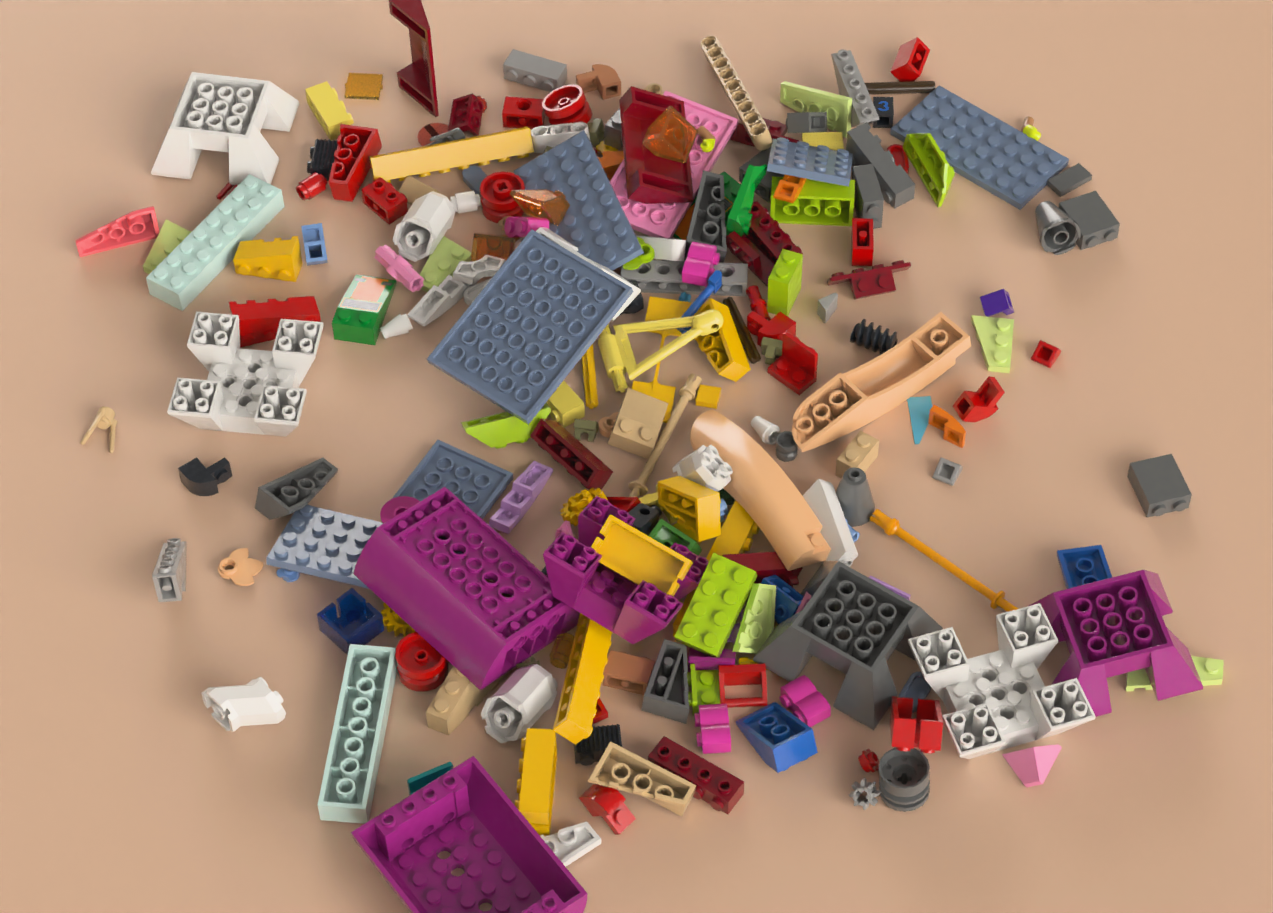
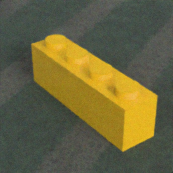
(723, 346)

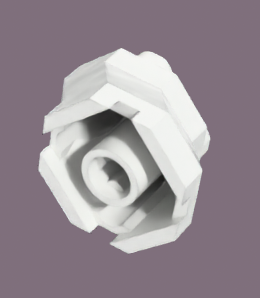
(424, 226)
(705, 468)
(519, 703)
(244, 704)

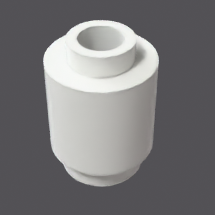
(465, 202)

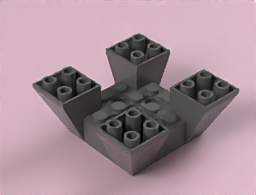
(852, 628)

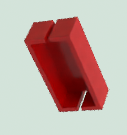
(920, 733)

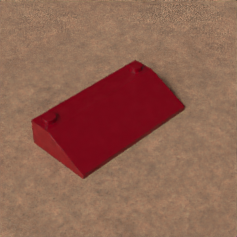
(419, 76)
(651, 177)

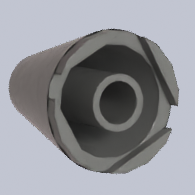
(1056, 229)
(855, 497)

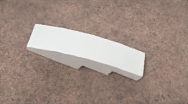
(438, 300)

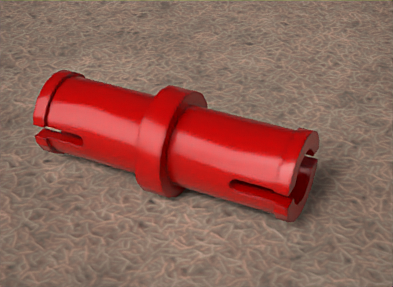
(757, 303)

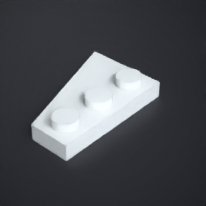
(572, 842)

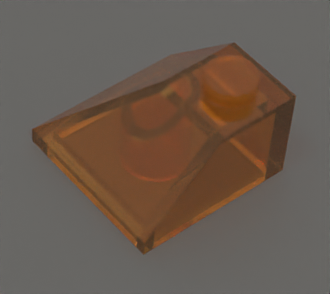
(670, 136)
(542, 203)

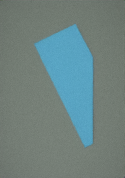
(919, 414)

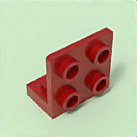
(796, 366)

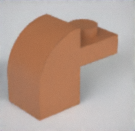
(602, 79)

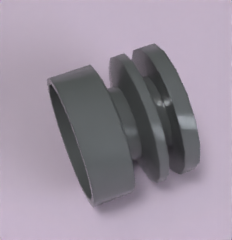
(904, 779)

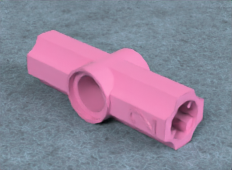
(399, 268)

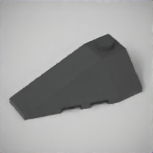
(294, 489)

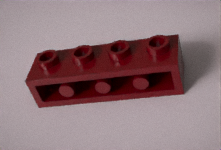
(768, 235)
(571, 454)
(712, 783)

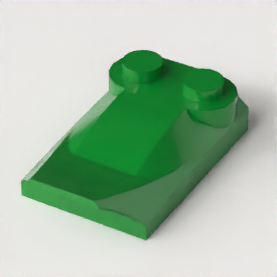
(740, 214)

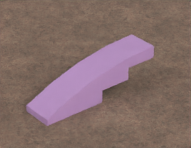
(521, 497)

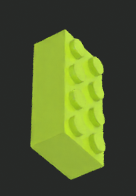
(816, 205)
(715, 606)

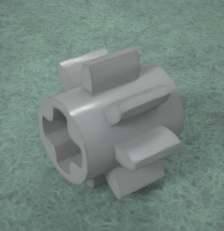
(859, 798)

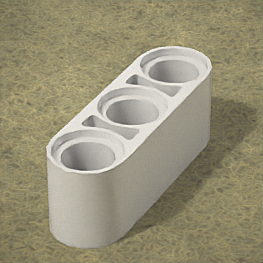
(555, 134)
(666, 248)

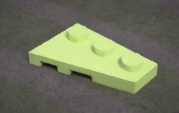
(167, 240)
(443, 262)
(995, 340)
(757, 619)

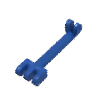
(713, 286)

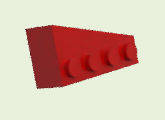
(352, 160)
(261, 320)

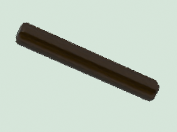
(900, 87)
(744, 335)

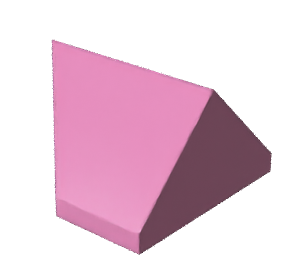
(1033, 763)

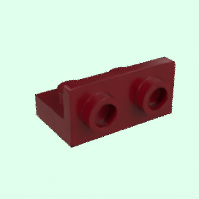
(466, 114)

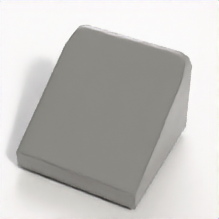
(827, 306)
(947, 471)

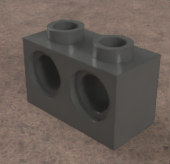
(806, 122)

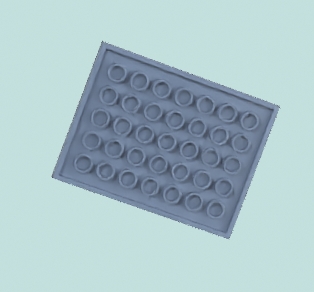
(530, 326)

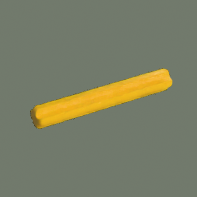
(589, 378)

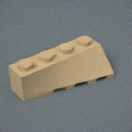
(455, 701)
(636, 775)

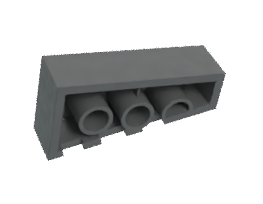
(893, 180)
(709, 215)

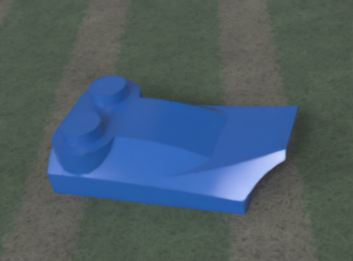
(1083, 565)

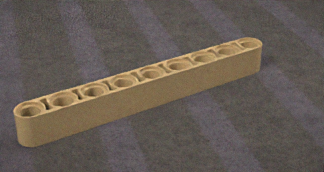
(736, 93)

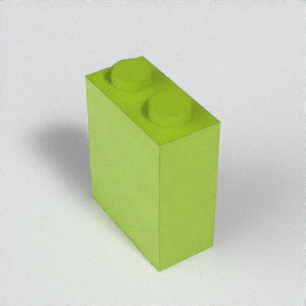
(784, 282)

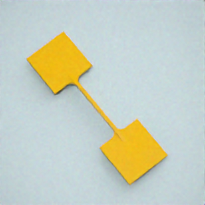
(662, 309)

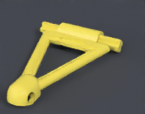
(618, 353)

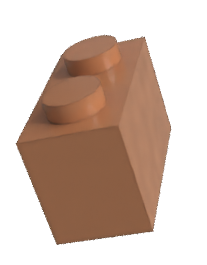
(627, 672)

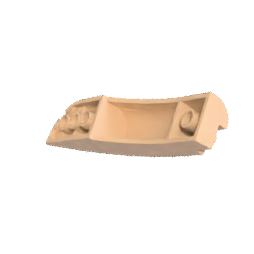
(878, 385)
(764, 491)

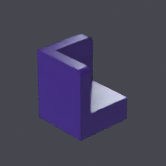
(997, 302)

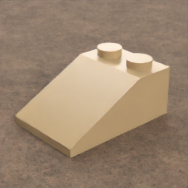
(638, 423)

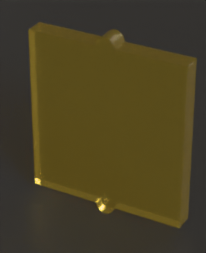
(363, 86)

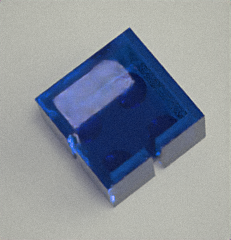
(352, 625)

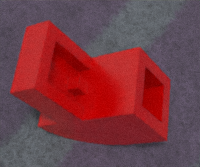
(772, 329)
(981, 404)
(609, 805)

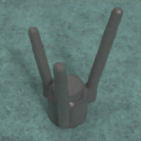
(452, 135)

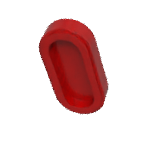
(899, 156)

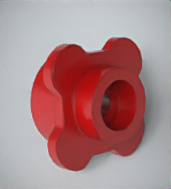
(869, 761)

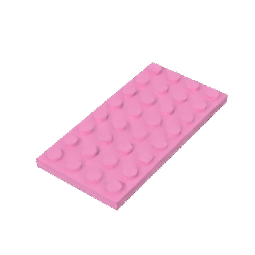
(664, 218)

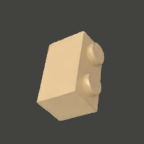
(858, 454)

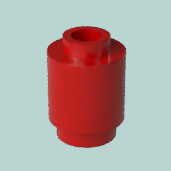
(311, 186)

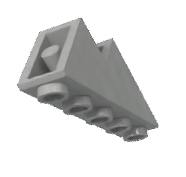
(852, 85)
(170, 571)

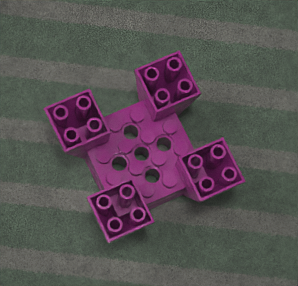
(603, 594)
(1118, 630)

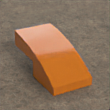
(789, 188)
(952, 428)

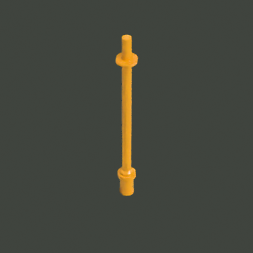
(893, 527)

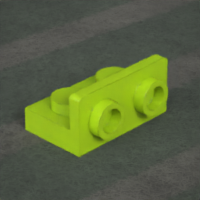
(703, 688)

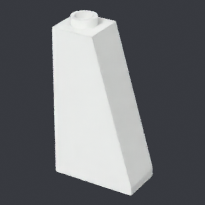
(826, 507)

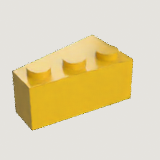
(270, 259)
(692, 504)

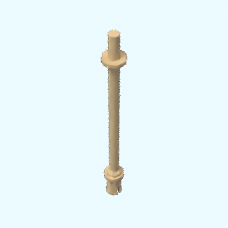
(686, 394)

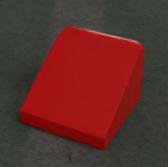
(1045, 354)

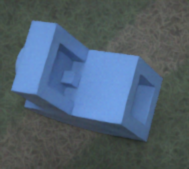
(314, 244)

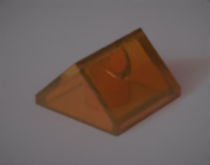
(493, 245)

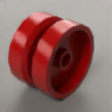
(567, 105)
(496, 196)
(420, 664)

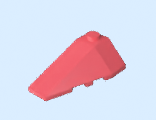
(127, 230)

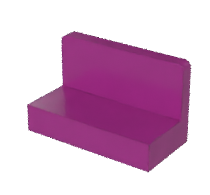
(705, 662)

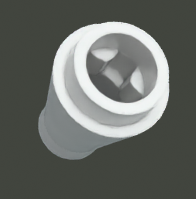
(397, 326)
(766, 430)

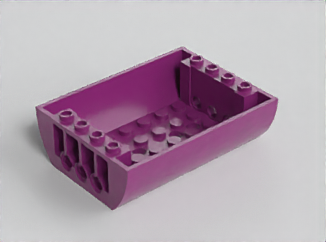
(446, 593)
(486, 838)

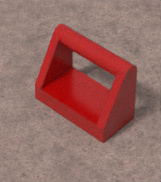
(743, 675)

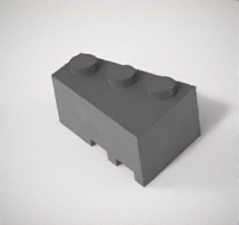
(668, 684)

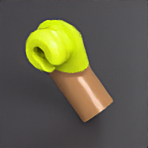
(1029, 129)
(708, 139)

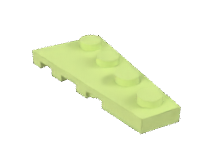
(814, 100)
(1208, 669)

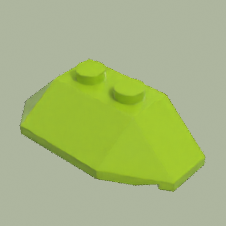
(929, 164)
(503, 428)

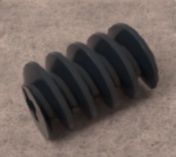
(873, 337)

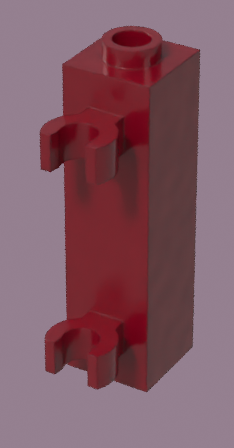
(766, 565)

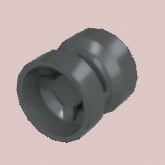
(786, 447)

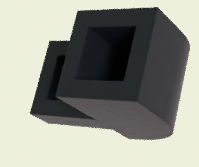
(204, 480)

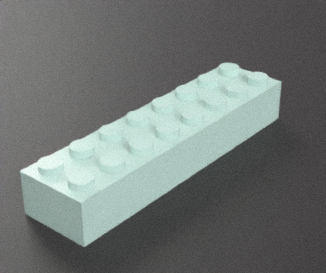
(214, 242)
(358, 734)

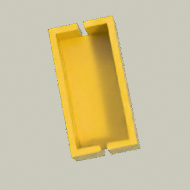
(640, 556)
(537, 778)

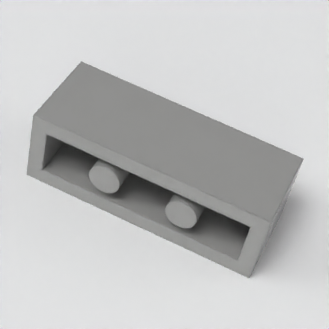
(534, 71)

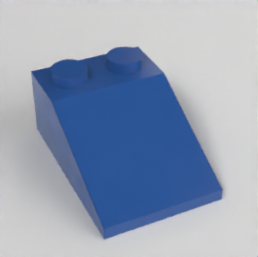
(778, 736)

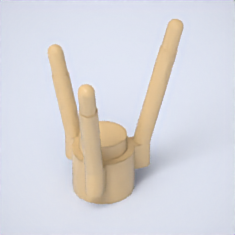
(103, 420)

